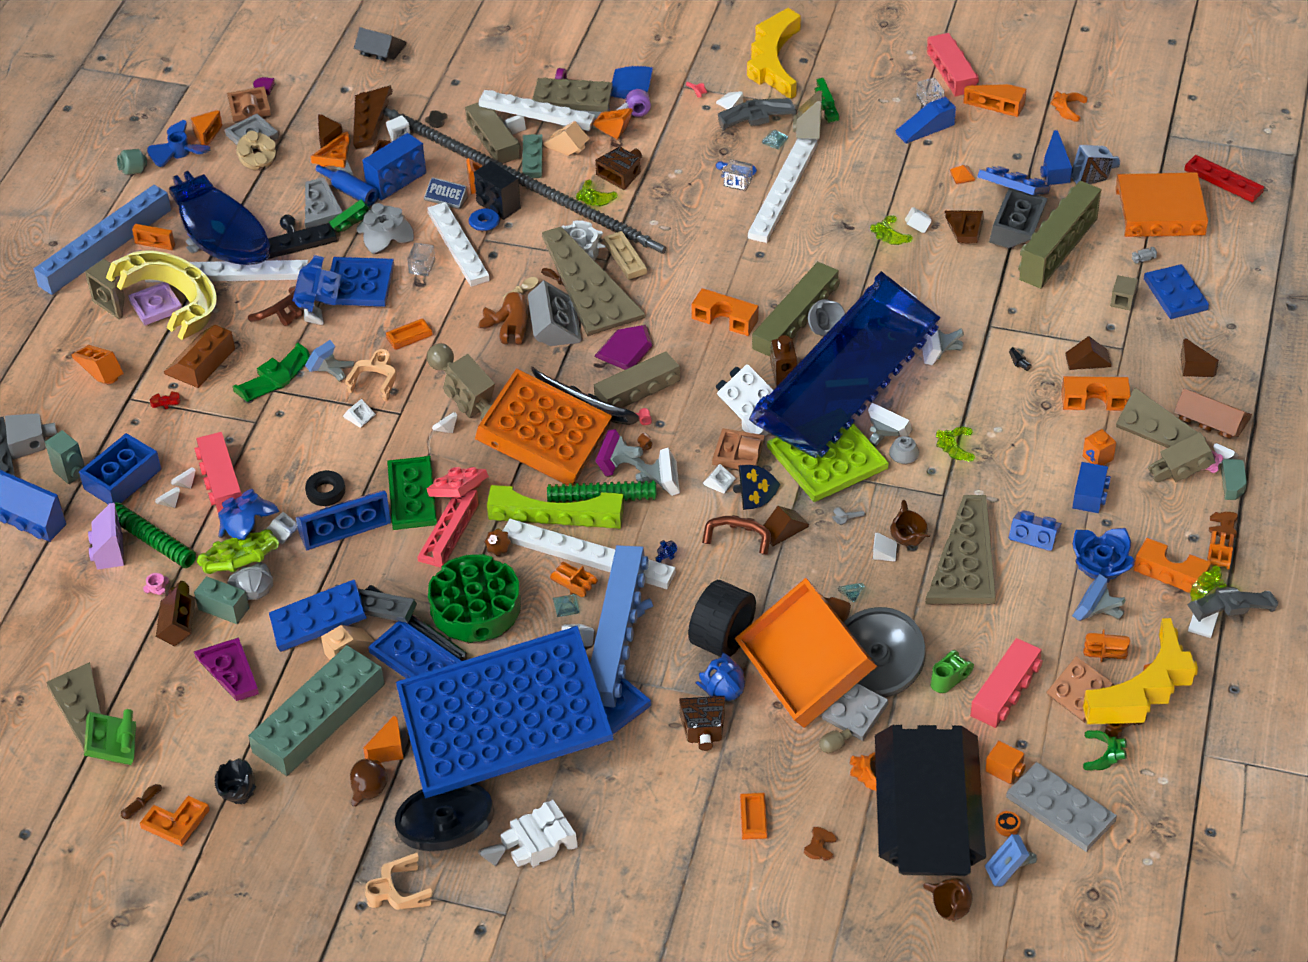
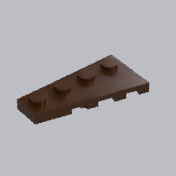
(368, 114)

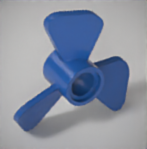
(176, 146)

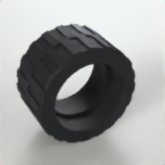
(720, 617)

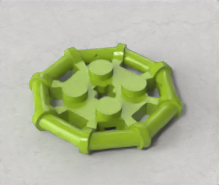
(235, 552)

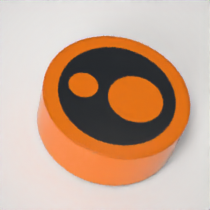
(1007, 823)

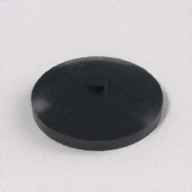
(444, 819)

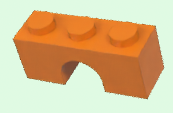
(710, 305)
(1111, 390)
(1152, 562)

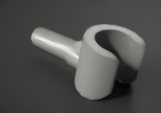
(193, 248)
(842, 517)

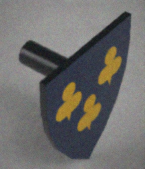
(755, 486)

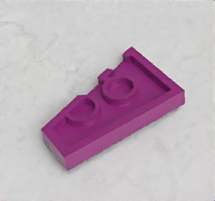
(229, 667)

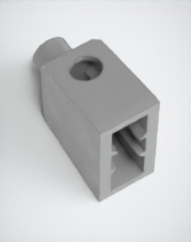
(27, 434)

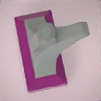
(615, 451)

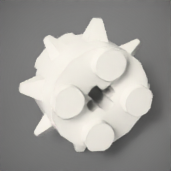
(586, 237)

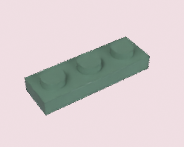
(532, 155)

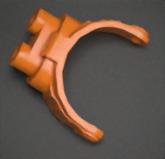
(1060, 102)
(862, 770)

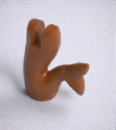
(513, 313)

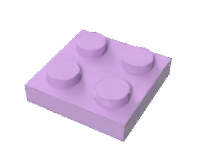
(154, 303)

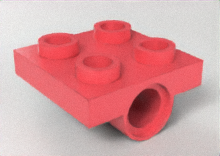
(457, 482)

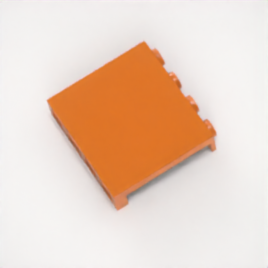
(1162, 204)

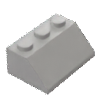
(553, 316)

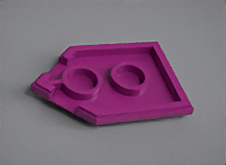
(626, 347)

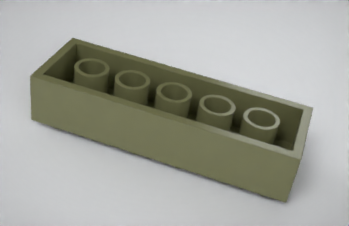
(1059, 234)

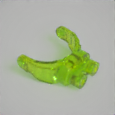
(594, 197)
(887, 234)
(948, 444)
(1206, 583)

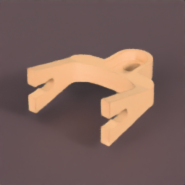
(379, 363)
(383, 889)

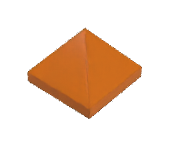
(962, 174)

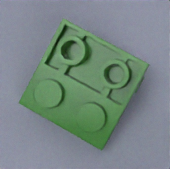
(110, 737)

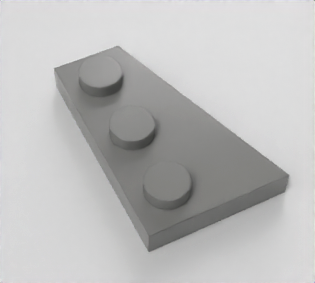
(320, 203)

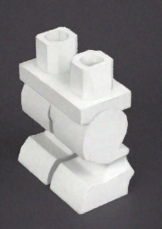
(536, 838)

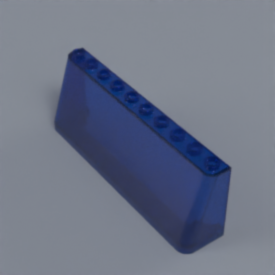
(847, 368)

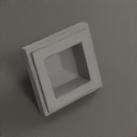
(492, 853)

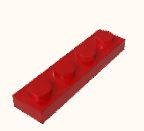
(1224, 178)

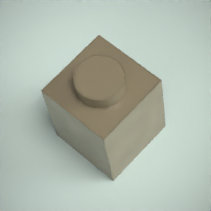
(1124, 292)

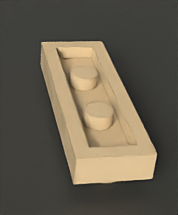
(625, 255)

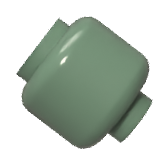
(131, 161)

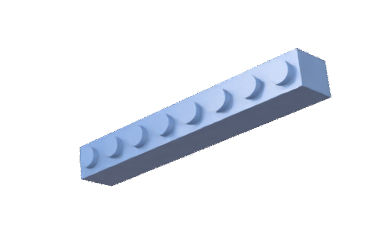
(101, 239)
(616, 621)

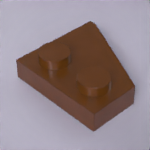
(965, 225)

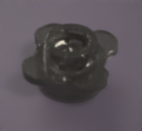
(436, 119)

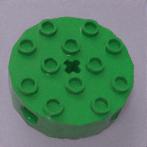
(474, 598)

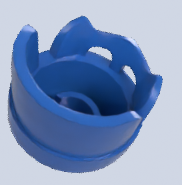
(726, 681)

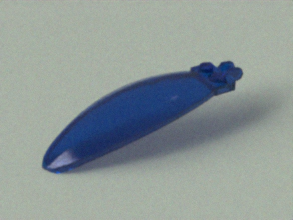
(219, 222)

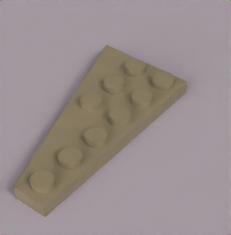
(592, 291)
(966, 562)

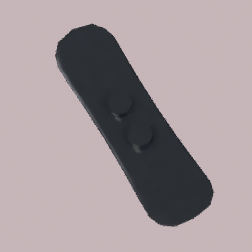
(619, 415)

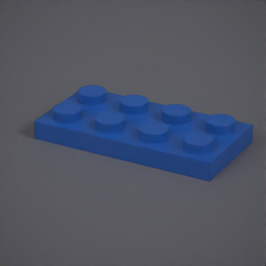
(317, 615)
(410, 651)

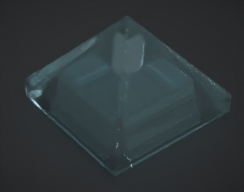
(775, 139)
(851, 591)
(566, 605)

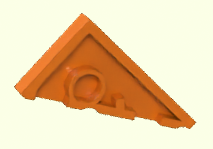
(333, 153)

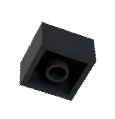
(497, 189)

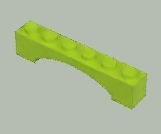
(597, 512)

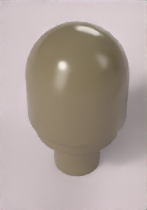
(834, 740)

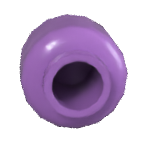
(639, 102)

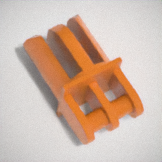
(1219, 553)
(573, 578)
(1106, 646)

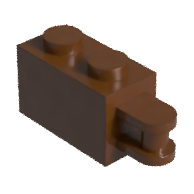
(176, 614)

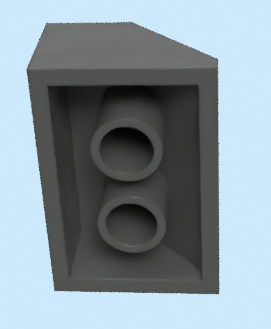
(1017, 218)

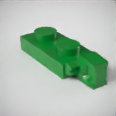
(828, 104)

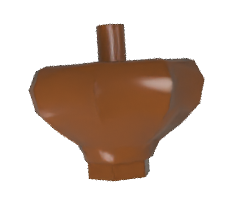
(497, 542)

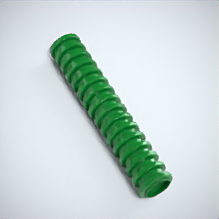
(586, 492)
(155, 537)

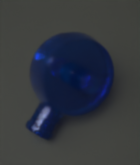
(666, 550)

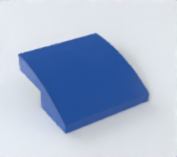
(629, 79)

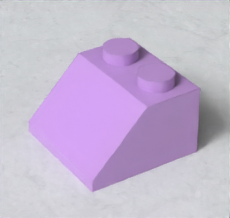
(106, 539)

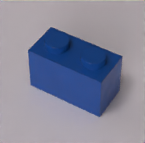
(1090, 487)

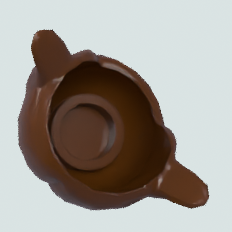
(908, 527)
(367, 780)
(948, 893)

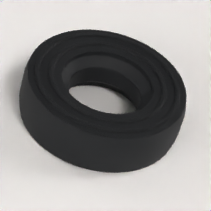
(325, 477)

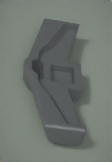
(755, 111)
(1232, 602)

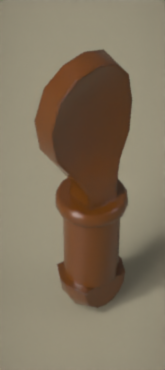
(552, 274)
(140, 802)

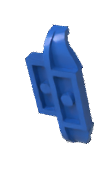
(316, 285)

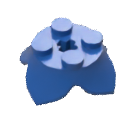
(240, 513)
(1103, 554)

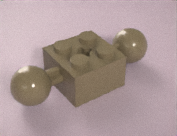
(464, 380)

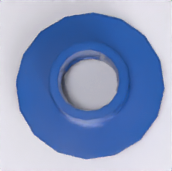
(477, 219)

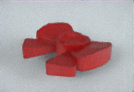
(172, 399)

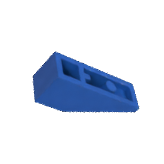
(929, 120)
(1056, 164)

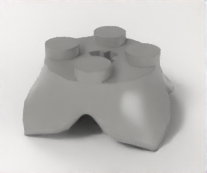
(382, 225)

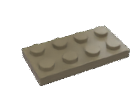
(574, 94)

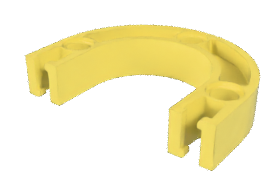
(176, 272)

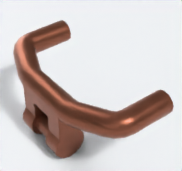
(279, 309)
(735, 522)

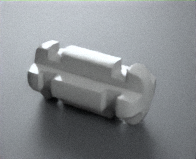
(1144, 255)

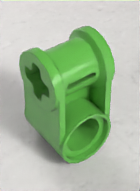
(950, 672)

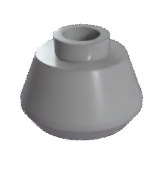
(904, 450)

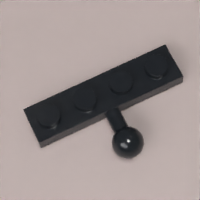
(299, 240)

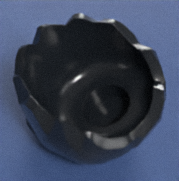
(235, 781)

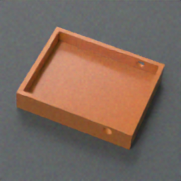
(543, 427)
(805, 653)

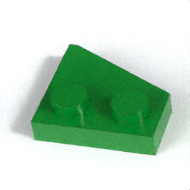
(350, 216)

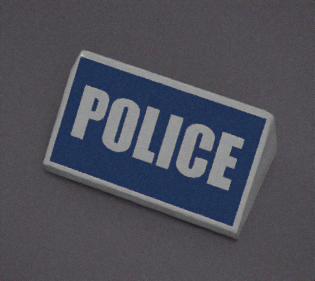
(446, 191)

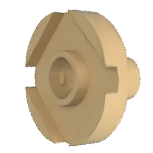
(258, 160)

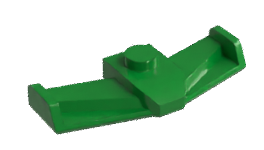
(273, 374)

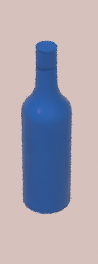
(350, 185)

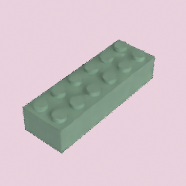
(316, 710)

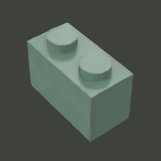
(65, 456)
(221, 600)

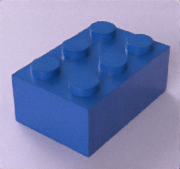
(395, 165)
(120, 470)

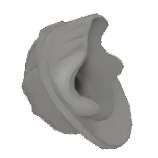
(824, 316)
(254, 580)

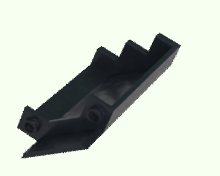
(929, 800)

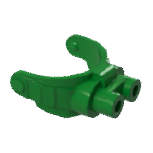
(1113, 754)

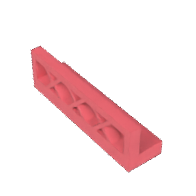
(451, 532)

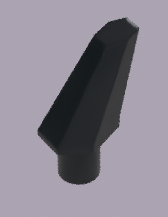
(1019, 359)

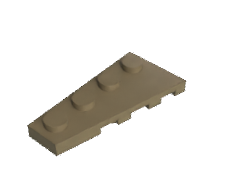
(1152, 421)
(76, 698)

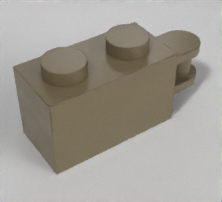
(1183, 459)

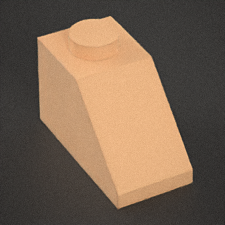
(567, 139)
(343, 635)

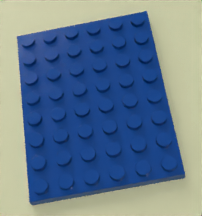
(503, 711)

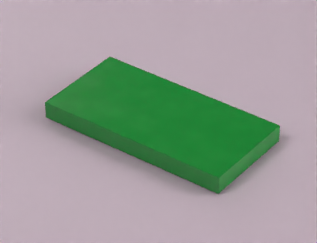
(408, 493)

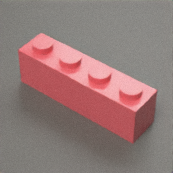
(951, 63)
(218, 469)
(1006, 683)

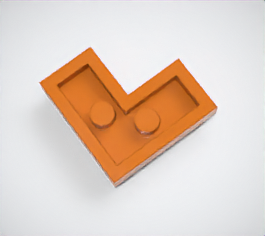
(175, 826)

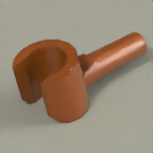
(644, 441)

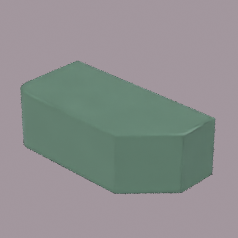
(1233, 478)

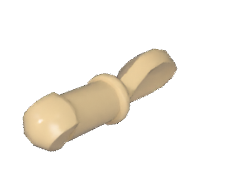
(527, 285)

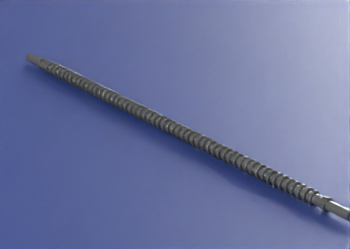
(530, 183)

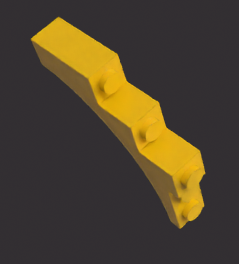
(769, 40)
(1132, 698)

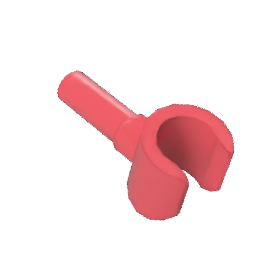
(699, 88)
(644, 416)

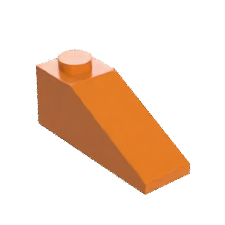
(999, 98)
(99, 363)

